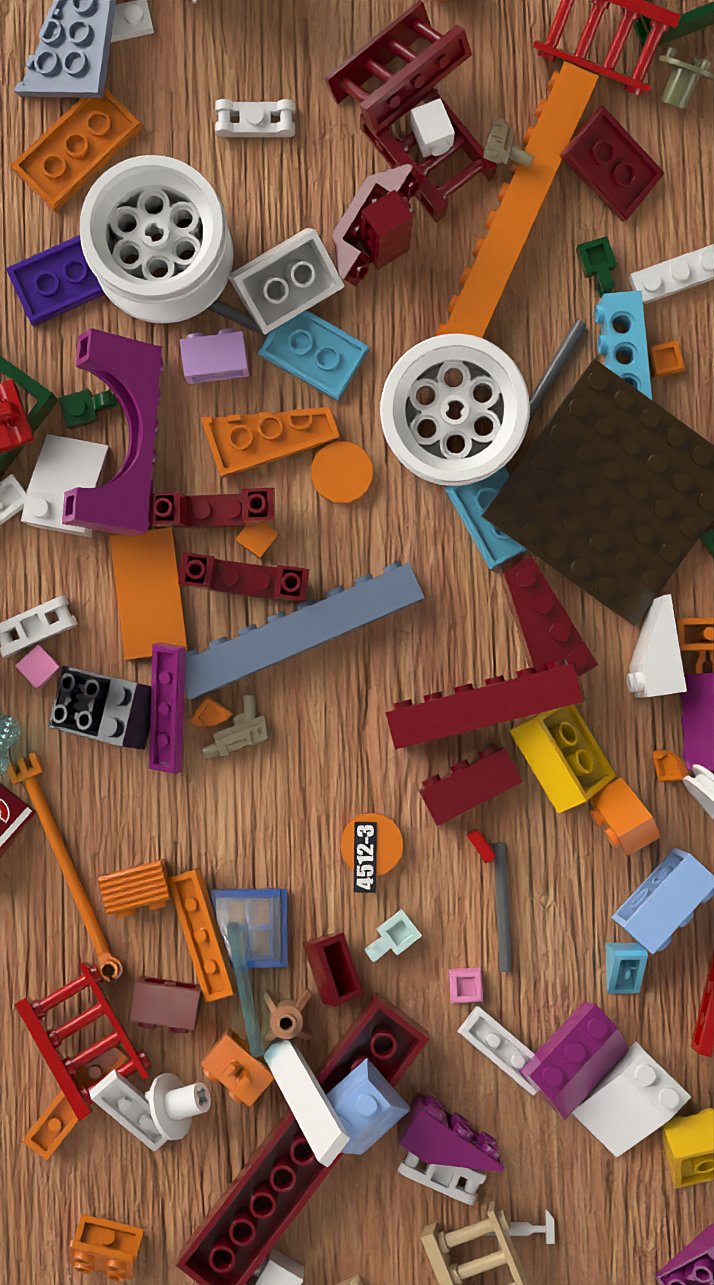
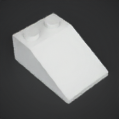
(62, 467)
(657, 658)
(631, 1101)

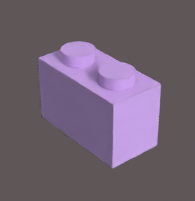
(214, 356)

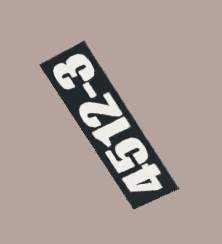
(365, 857)

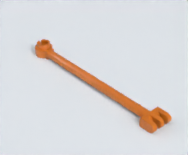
(28, 775)

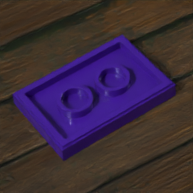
(54, 281)

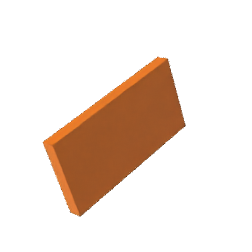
(76, 148)
(148, 591)

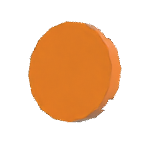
(342, 472)
(388, 843)

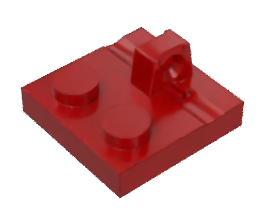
(14, 423)

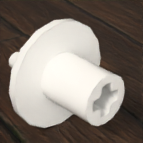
(175, 1104)

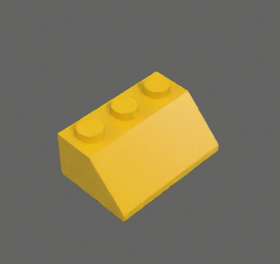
(563, 756)
(690, 1148)

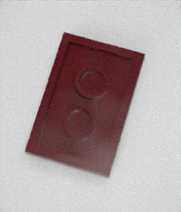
(612, 163)

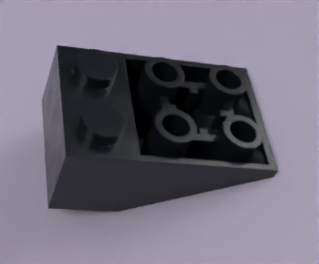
(102, 708)

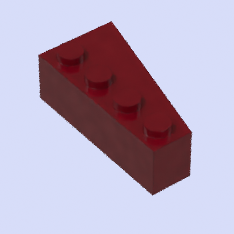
(542, 621)

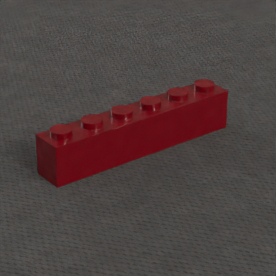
(486, 705)

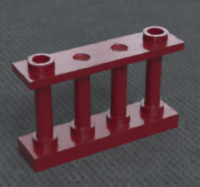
(413, 80)
(396, 154)

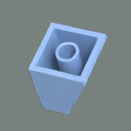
(366, 1107)

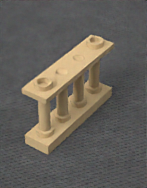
(439, 1244)

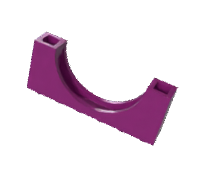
(133, 374)

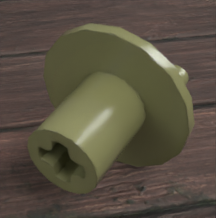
(683, 78)

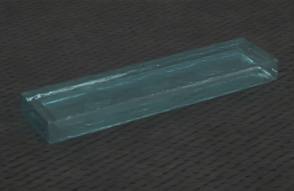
(245, 989)

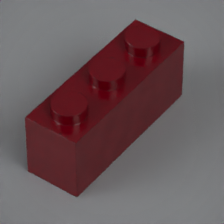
(386, 228)
(469, 784)

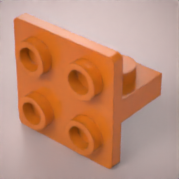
(105, 1248)

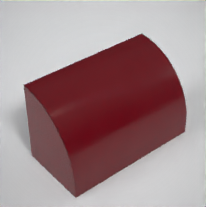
(333, 968)

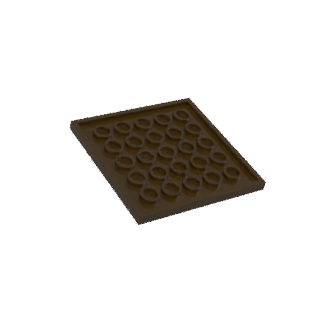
(610, 493)

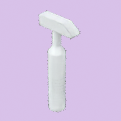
(527, 1229)

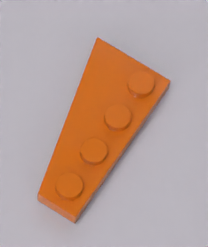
(257, 439)

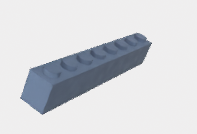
(301, 630)

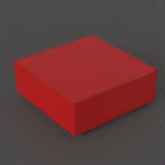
(481, 845)

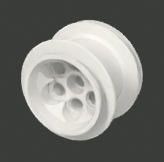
(130, 195)
(480, 365)

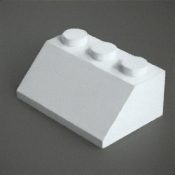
(286, 280)

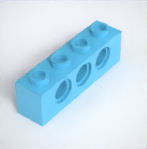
(628, 310)

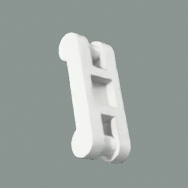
(255, 118)
(35, 626)
(444, 1178)

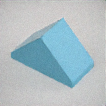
(625, 967)

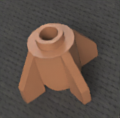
(290, 1009)

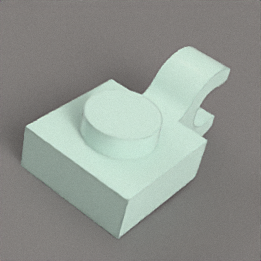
(396, 934)

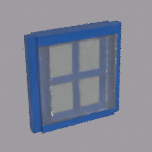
(260, 920)

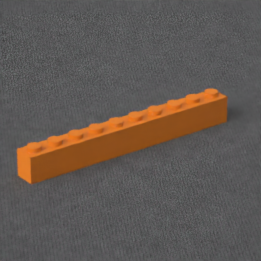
(519, 203)

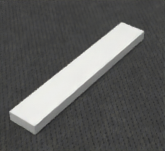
(307, 1100)

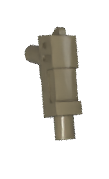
(500, 146)
(248, 731)

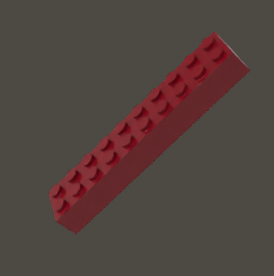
(284, 1167)

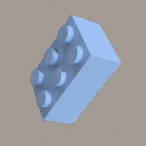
(665, 900)

